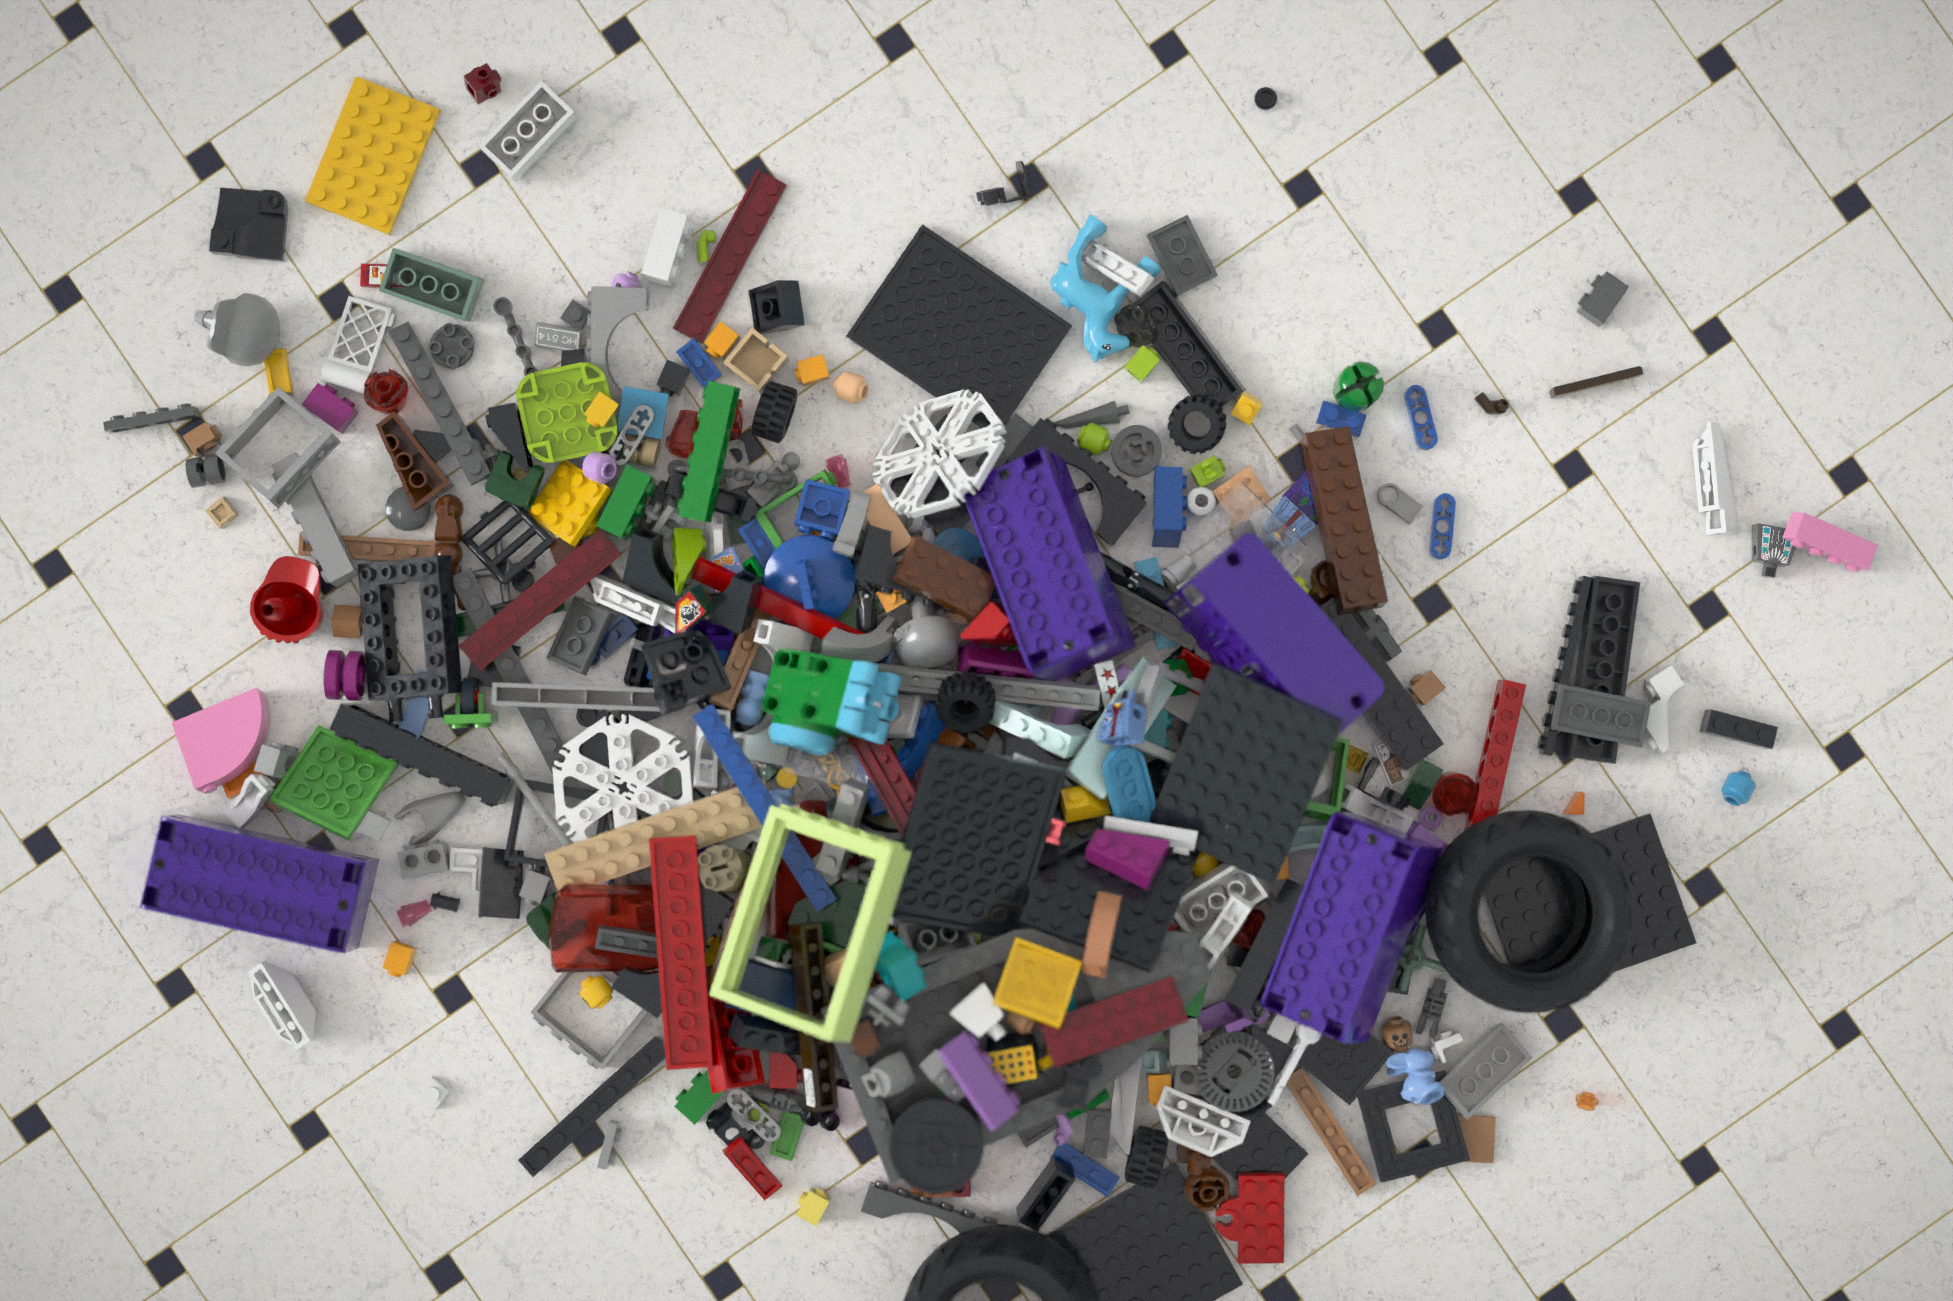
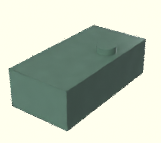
(432, 285)

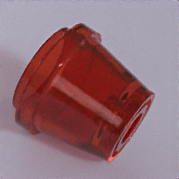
(681, 437)

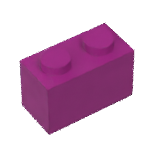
(330, 408)

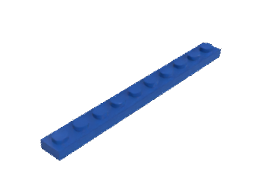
(760, 801)

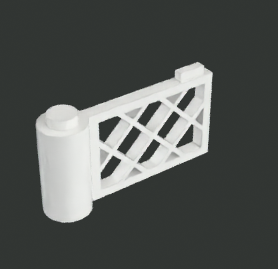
(347, 373)
(1303, 1037)

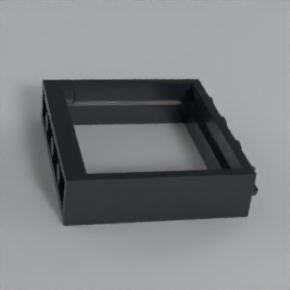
(539, 864)

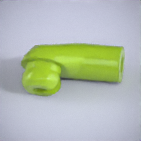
(702, 244)

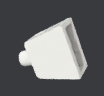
(979, 1014)

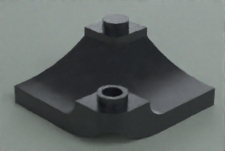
(249, 225)
(684, 670)

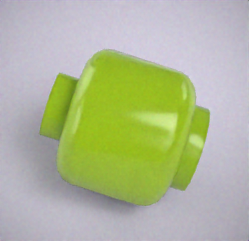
(1094, 438)

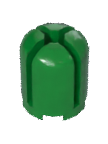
(1358, 399)

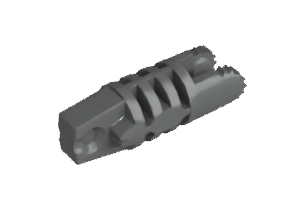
(1433, 1007)
(779, 1099)

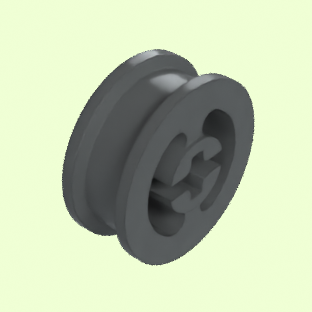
(1147, 436)

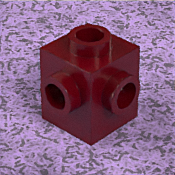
(482, 83)

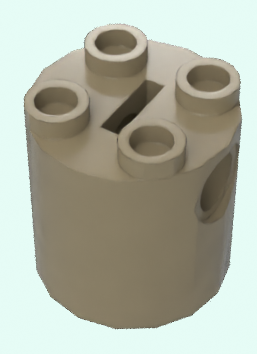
(723, 868)

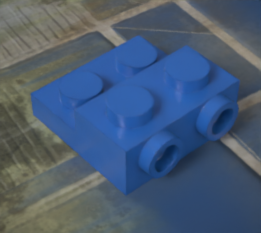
(821, 509)

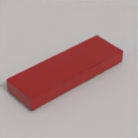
(752, 1168)

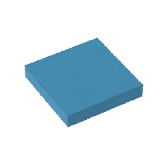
(636, 397)

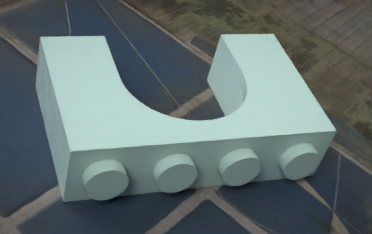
(1022, 721)

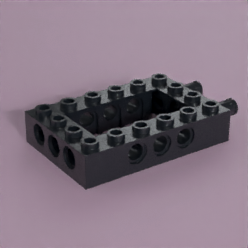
(439, 632)

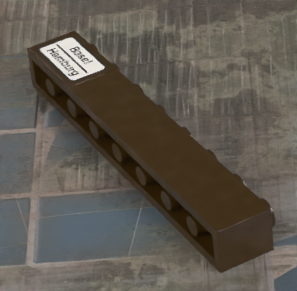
(811, 996)

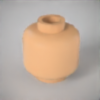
(851, 387)

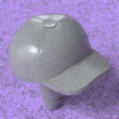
(242, 329)
(928, 639)

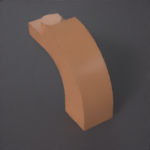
(1101, 934)

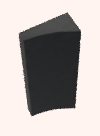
(1188, 348)

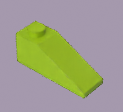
(686, 549)

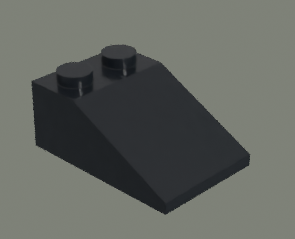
(508, 427)

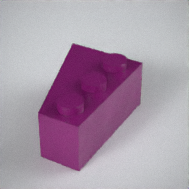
(1128, 855)

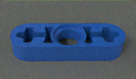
(1426, 409)
(1445, 543)

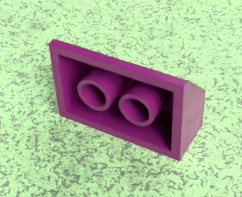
(992, 661)

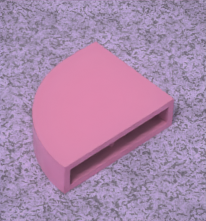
(223, 739)

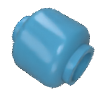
(1738, 788)

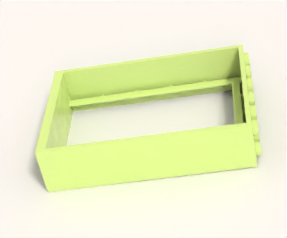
(867, 936)

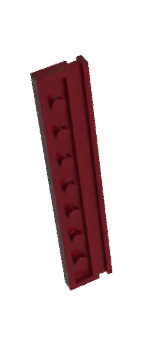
(730, 256)
(540, 600)
(887, 777)

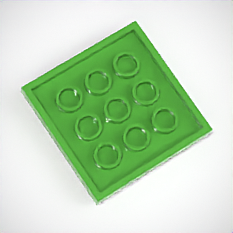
(333, 783)

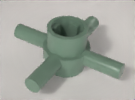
(1422, 959)

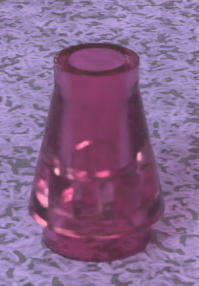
(839, 468)
(413, 912)

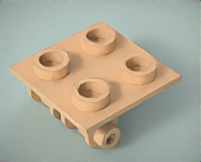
(1249, 478)

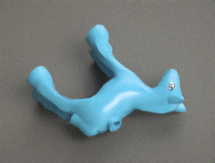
(1092, 299)

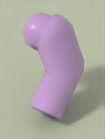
(1064, 1130)

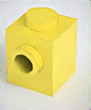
(813, 1205)

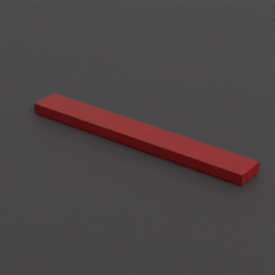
(772, 602)

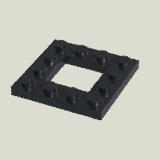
(1393, 1166)

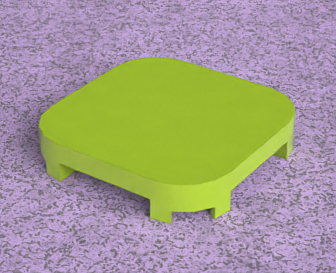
(554, 410)

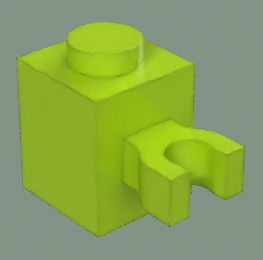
(1207, 471)

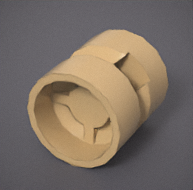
(649, 451)

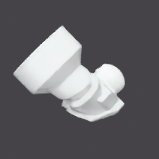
(920, 525)

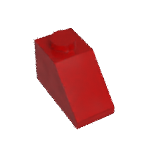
(783, 1071)

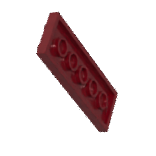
(1115, 1022)

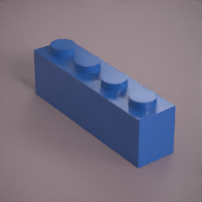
(915, 749)

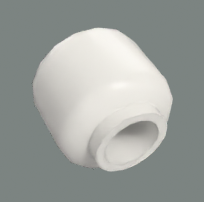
(1206, 496)

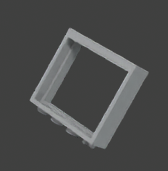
(300, 469)
(1146, 695)
(576, 1044)

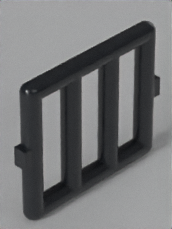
(527, 561)

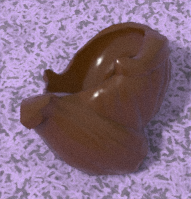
(1321, 584)

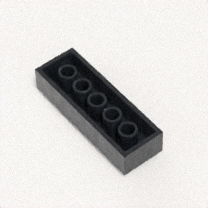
(1250, 983)

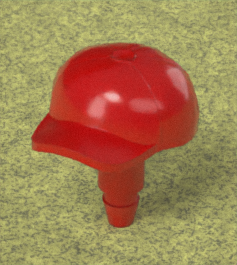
(288, 601)

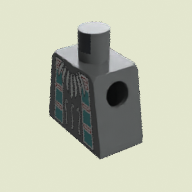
(1770, 548)

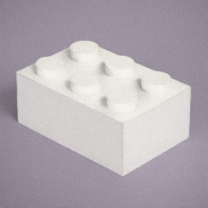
(667, 248)

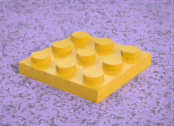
(569, 502)
(1037, 983)

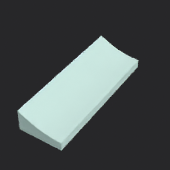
(1089, 760)

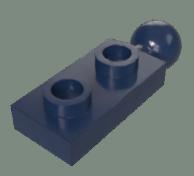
(617, 634)

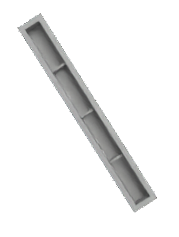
(574, 697)

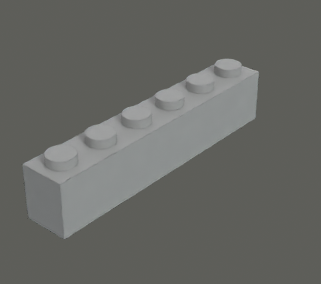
(318, 528)

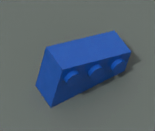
(1168, 506)

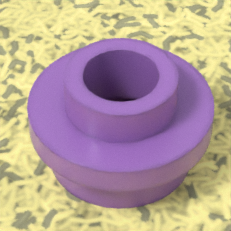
(1424, 820)

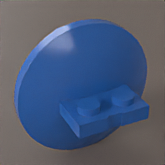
(811, 574)

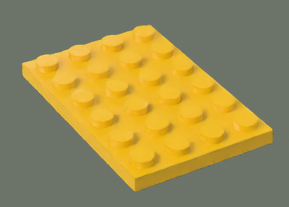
(372, 155)

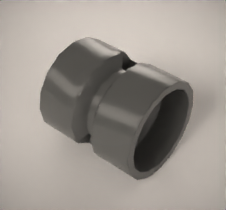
(204, 471)

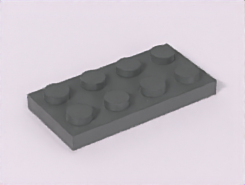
(1600, 715)

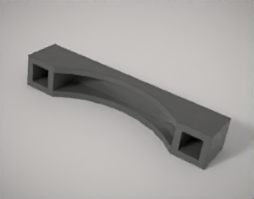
(885, 1202)

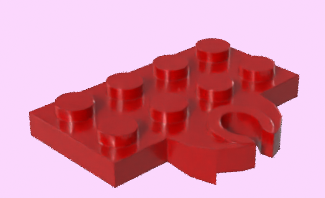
(1256, 1218)

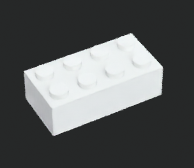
(528, 131)
(1210, 893)

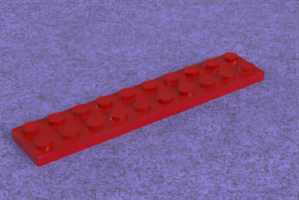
(681, 952)

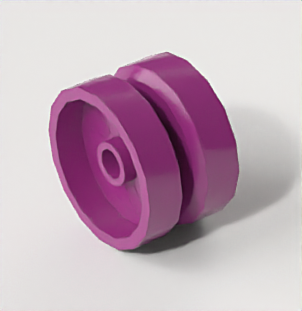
(344, 675)

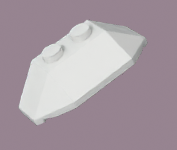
(283, 1003)
(1199, 1123)

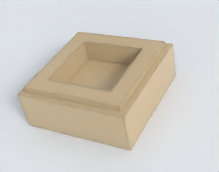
(221, 512)

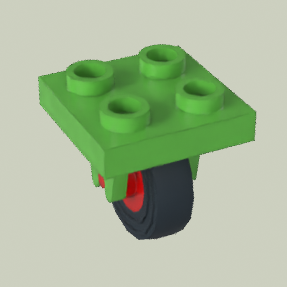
(470, 707)

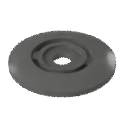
(1250, 1086)

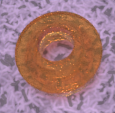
(1586, 1101)

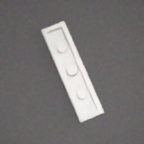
(1116, 268)

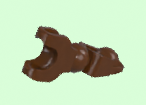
(449, 533)

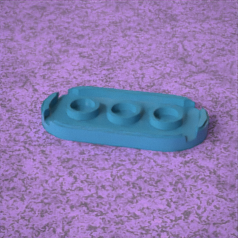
(962, 545)
(1128, 784)

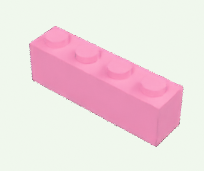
(1829, 541)

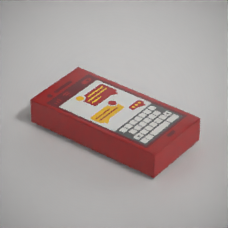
(372, 276)

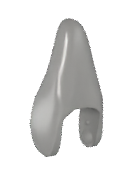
(435, 813)

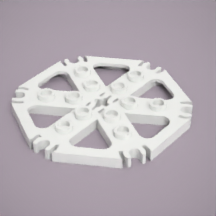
(924, 459)
(622, 766)

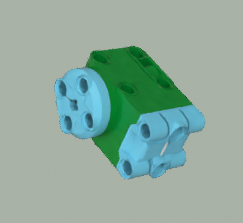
(827, 697)

